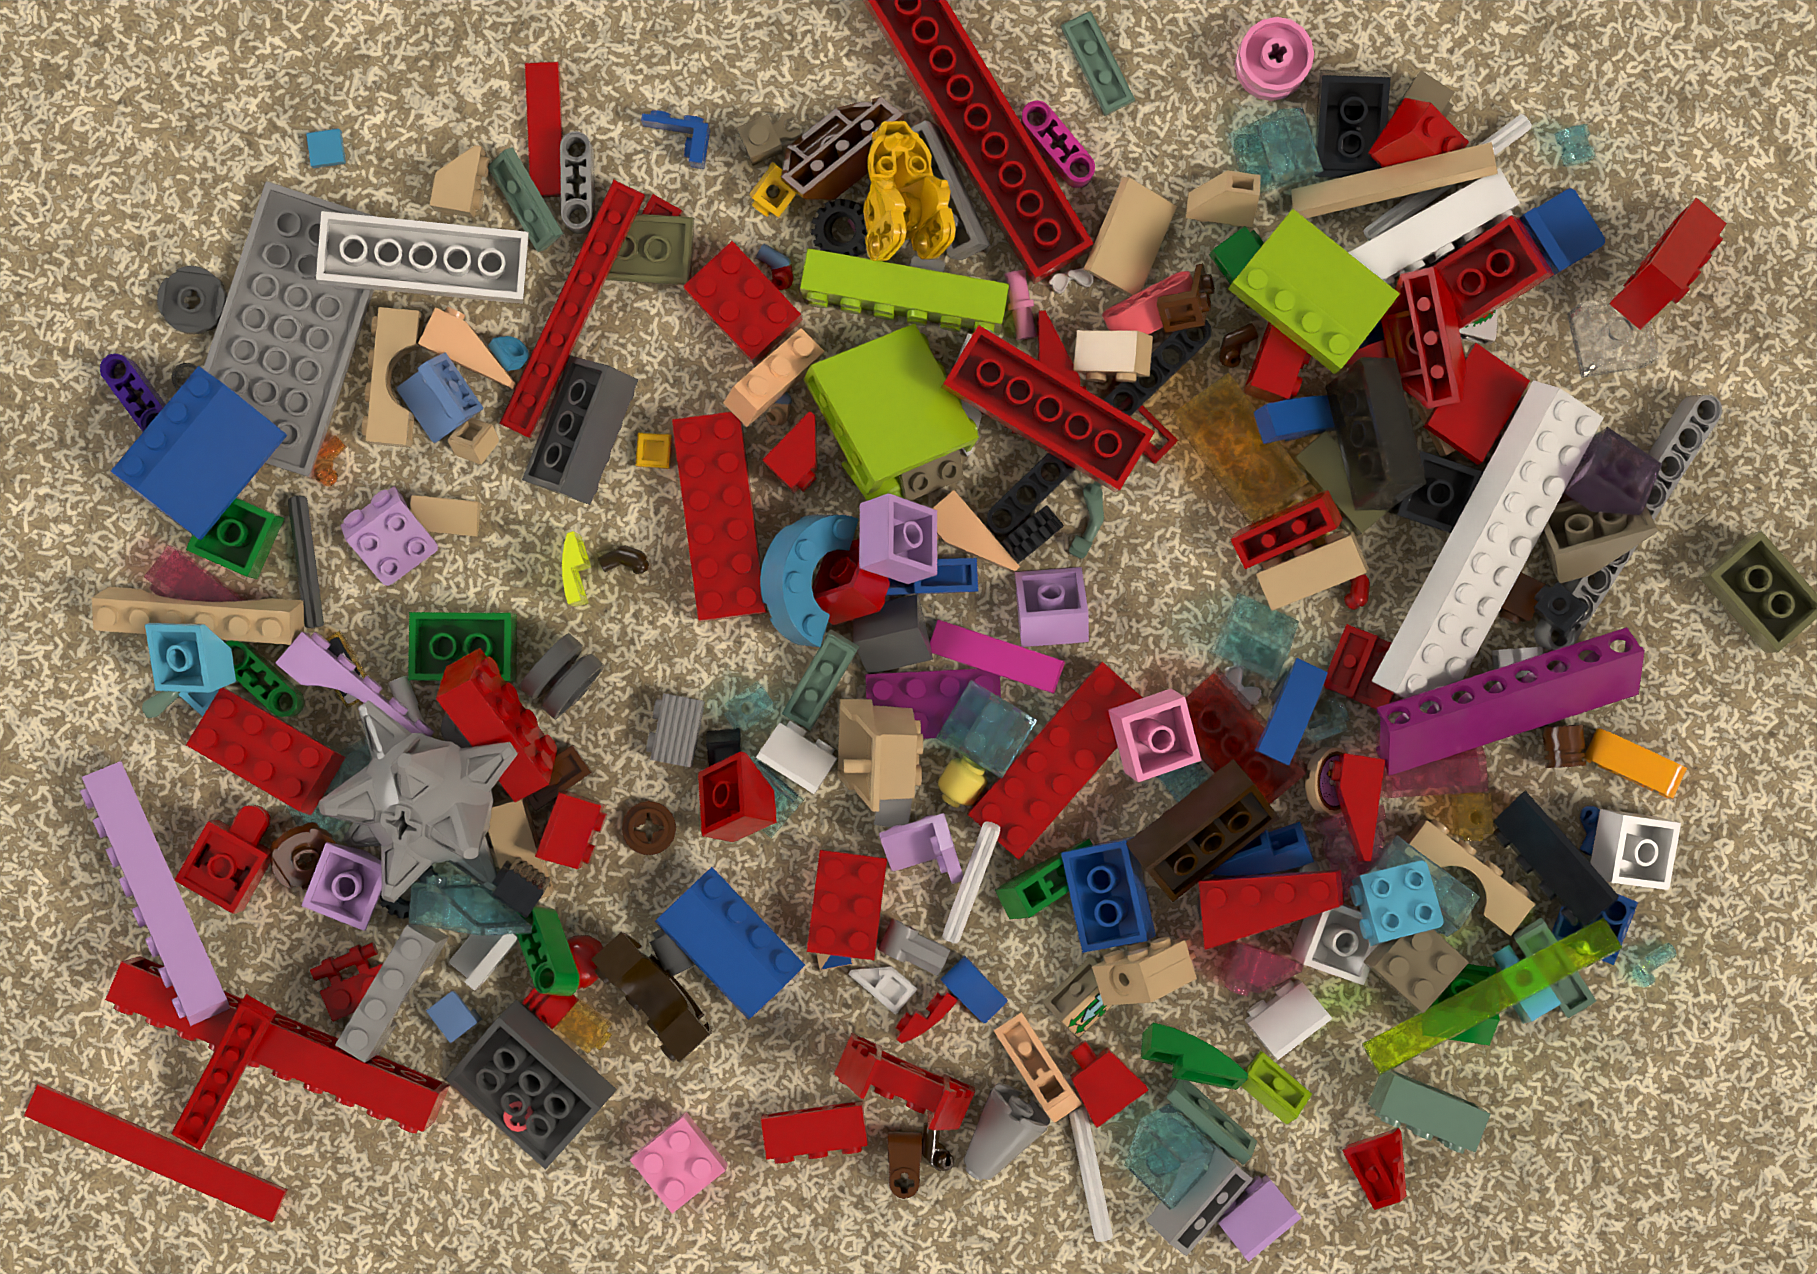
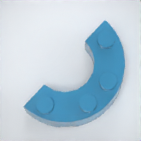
(789, 572)

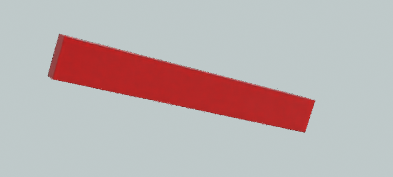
(572, 308)
(155, 1152)

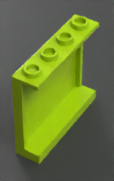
(890, 406)

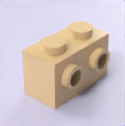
(1113, 354)

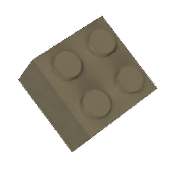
(1417, 966)

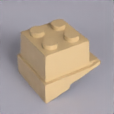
(878, 751)

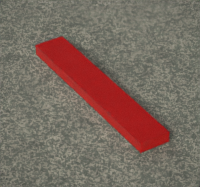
(223, 1071)

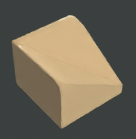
(474, 440)

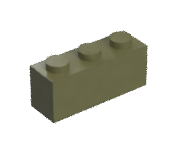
(1325, 470)

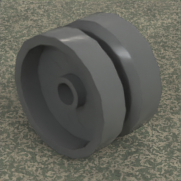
(557, 672)

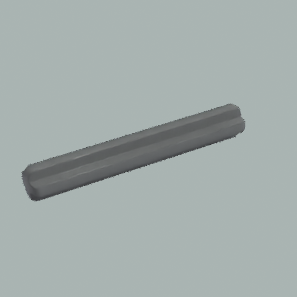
(305, 561)

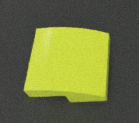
(574, 560)

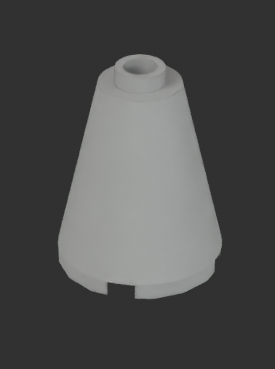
(1003, 1131)

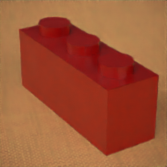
(1286, 529)
(814, 1131)

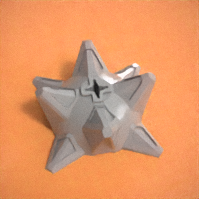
(420, 802)

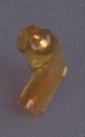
(324, 462)

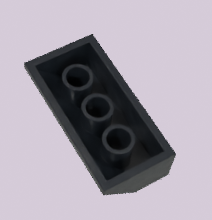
(1554, 861)

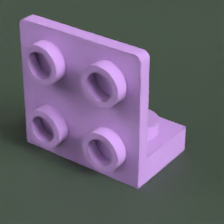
(920, 843)

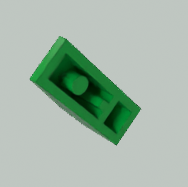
(1036, 886)

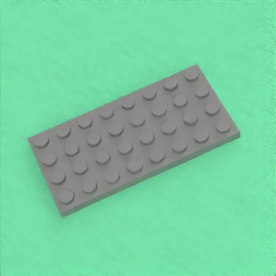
(284, 334)

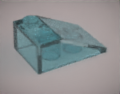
(462, 907)

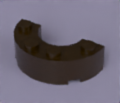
(662, 998)

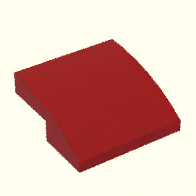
(1356, 665)

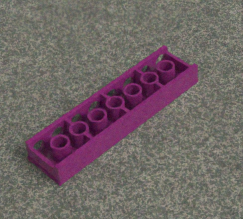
(1510, 704)

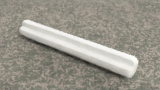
(971, 882)
(1090, 1174)

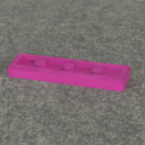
(996, 656)

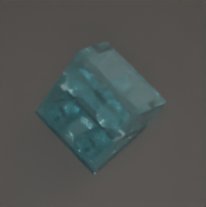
(1277, 149)
(1255, 638)
(986, 729)

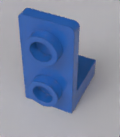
(696, 146)

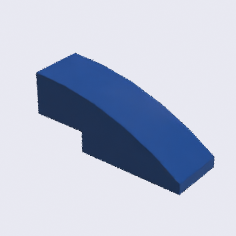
(1294, 418)
(952, 576)
(1291, 712)
(1270, 853)

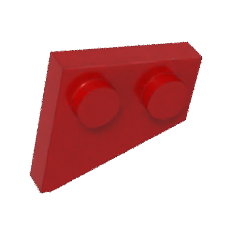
(1379, 1167)

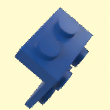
(1563, 230)

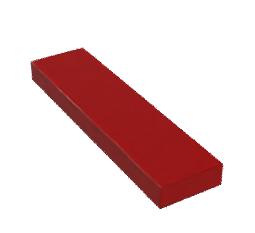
(544, 126)

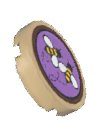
(1320, 787)

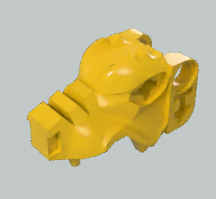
(905, 196)

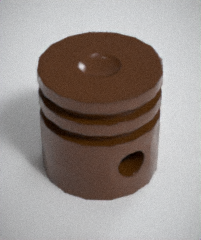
(1564, 746)

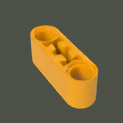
(1635, 763)

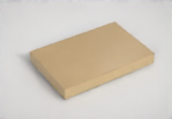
(1130, 237)

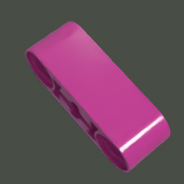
(1058, 133)

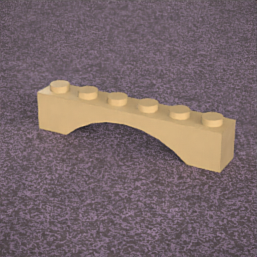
(249, 621)

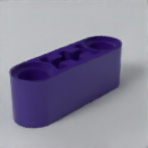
(135, 378)

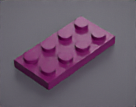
(927, 692)

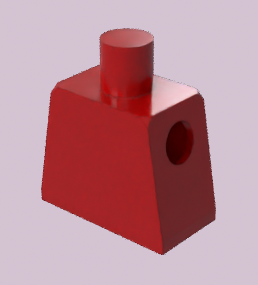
(1104, 1082)

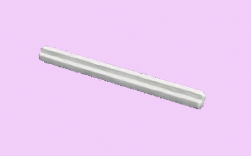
(1419, 200)

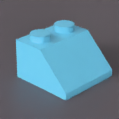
(188, 658)

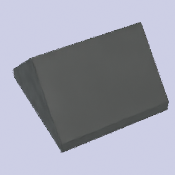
(893, 636)

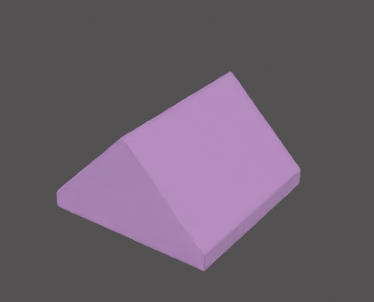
(345, 885)

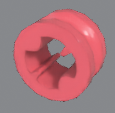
(507, 1117)

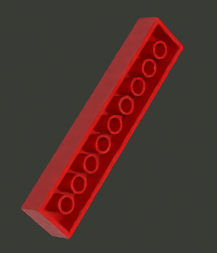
(983, 133)
(291, 1052)

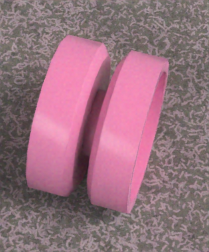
(1277, 39)

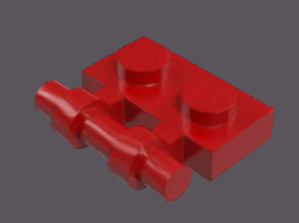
(345, 995)

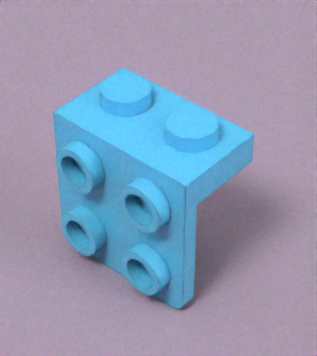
(1396, 902)

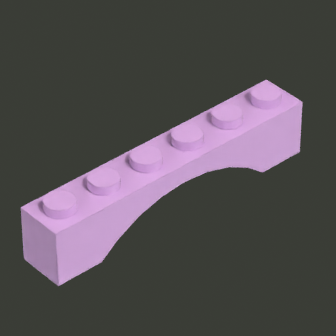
(314, 665)

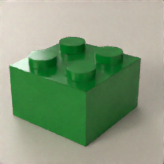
(239, 538)

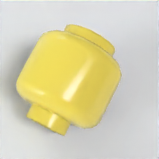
(962, 782)

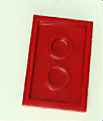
(1487, 402)

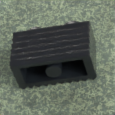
(519, 886)

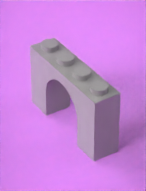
(373, 1018)

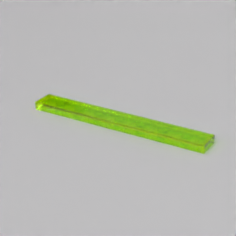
(1491, 996)

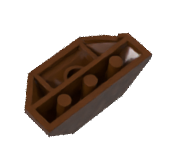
(835, 150)

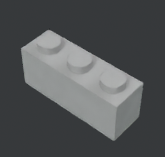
(1202, 1204)

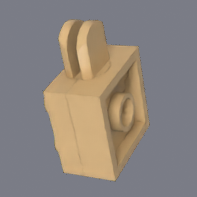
(1145, 971)

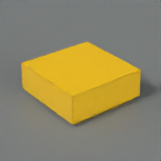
(653, 450)

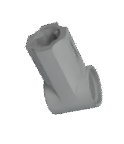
(908, 945)

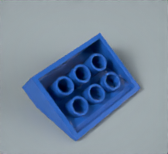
(198, 453)

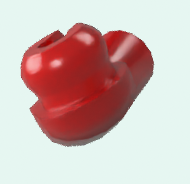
(1358, 592)

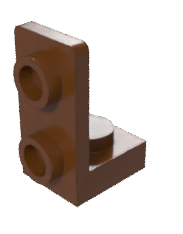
(1188, 308)

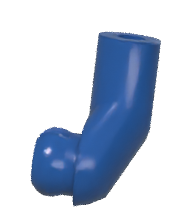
(1589, 818)

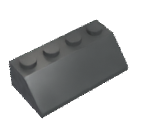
(580, 429)

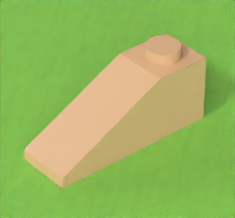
(453, 335)
(964, 531)
(1037, 1067)

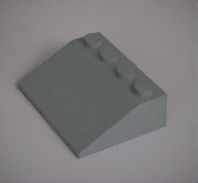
(531, 1065)

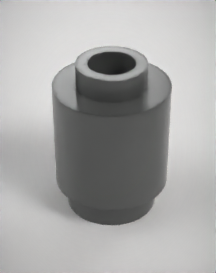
(669, 954)

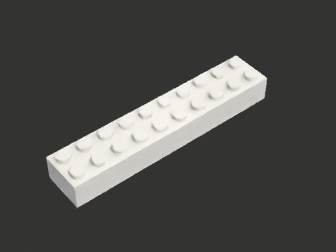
(1489, 543)

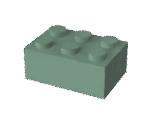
(1428, 1111)

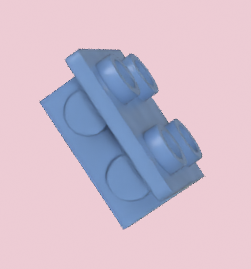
(439, 397)

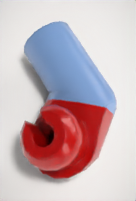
(780, 266)

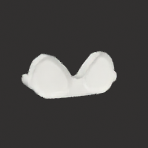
(1060, 281)
(1235, 675)

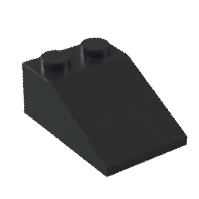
(1350, 120)

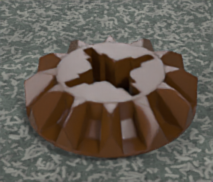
(638, 840)

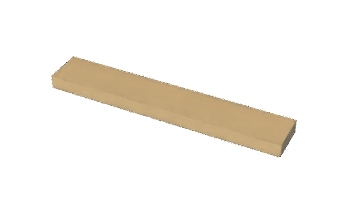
(1395, 181)

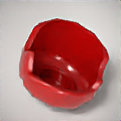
(583, 950)

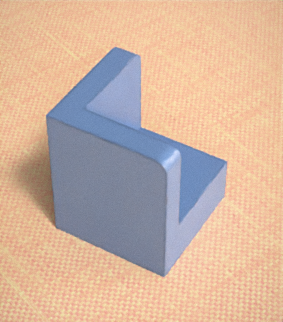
(453, 1016)

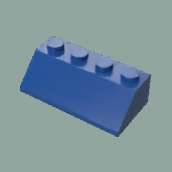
(730, 943)

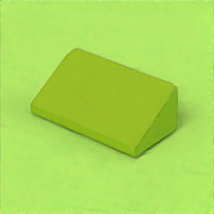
(1275, 1088)

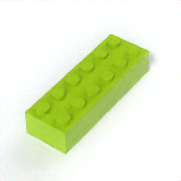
(903, 292)

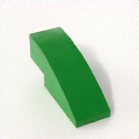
(1191, 1057)

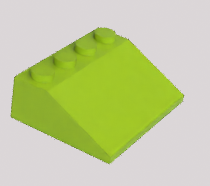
(1314, 291)

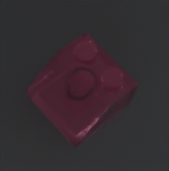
(1254, 968)

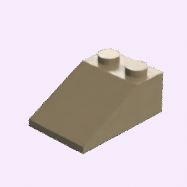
(1587, 541)

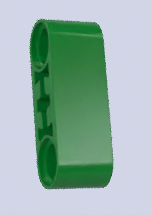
(273, 677)
(548, 954)

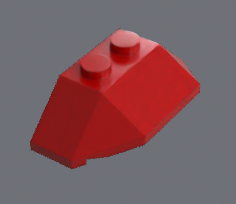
(1426, 339)

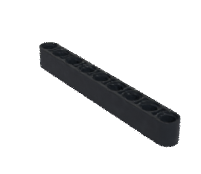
(1138, 394)

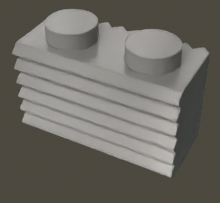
(676, 730)

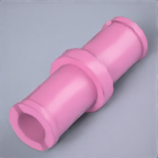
(1020, 305)

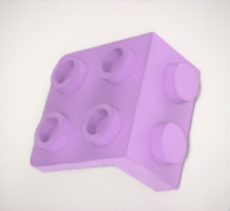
(388, 536)

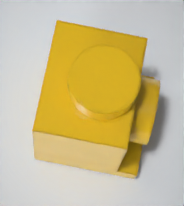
(776, 204)

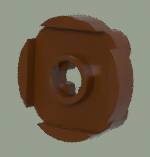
(290, 846)

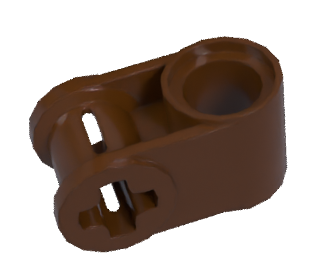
(904, 1157)

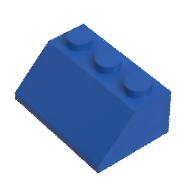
(1108, 895)

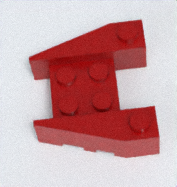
(866, 1064)

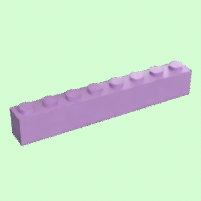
(155, 893)

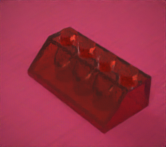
(1230, 729)

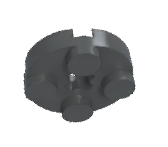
(181, 285)

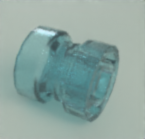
(1575, 145)

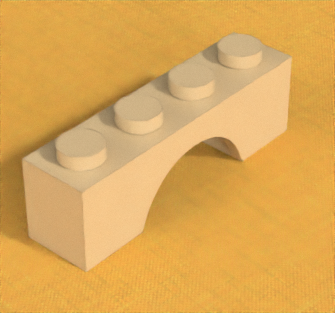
(396, 335)
(1499, 902)

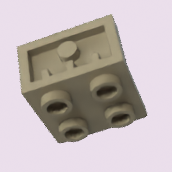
(931, 476)

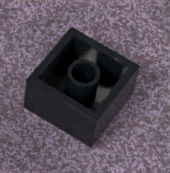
(1443, 496)

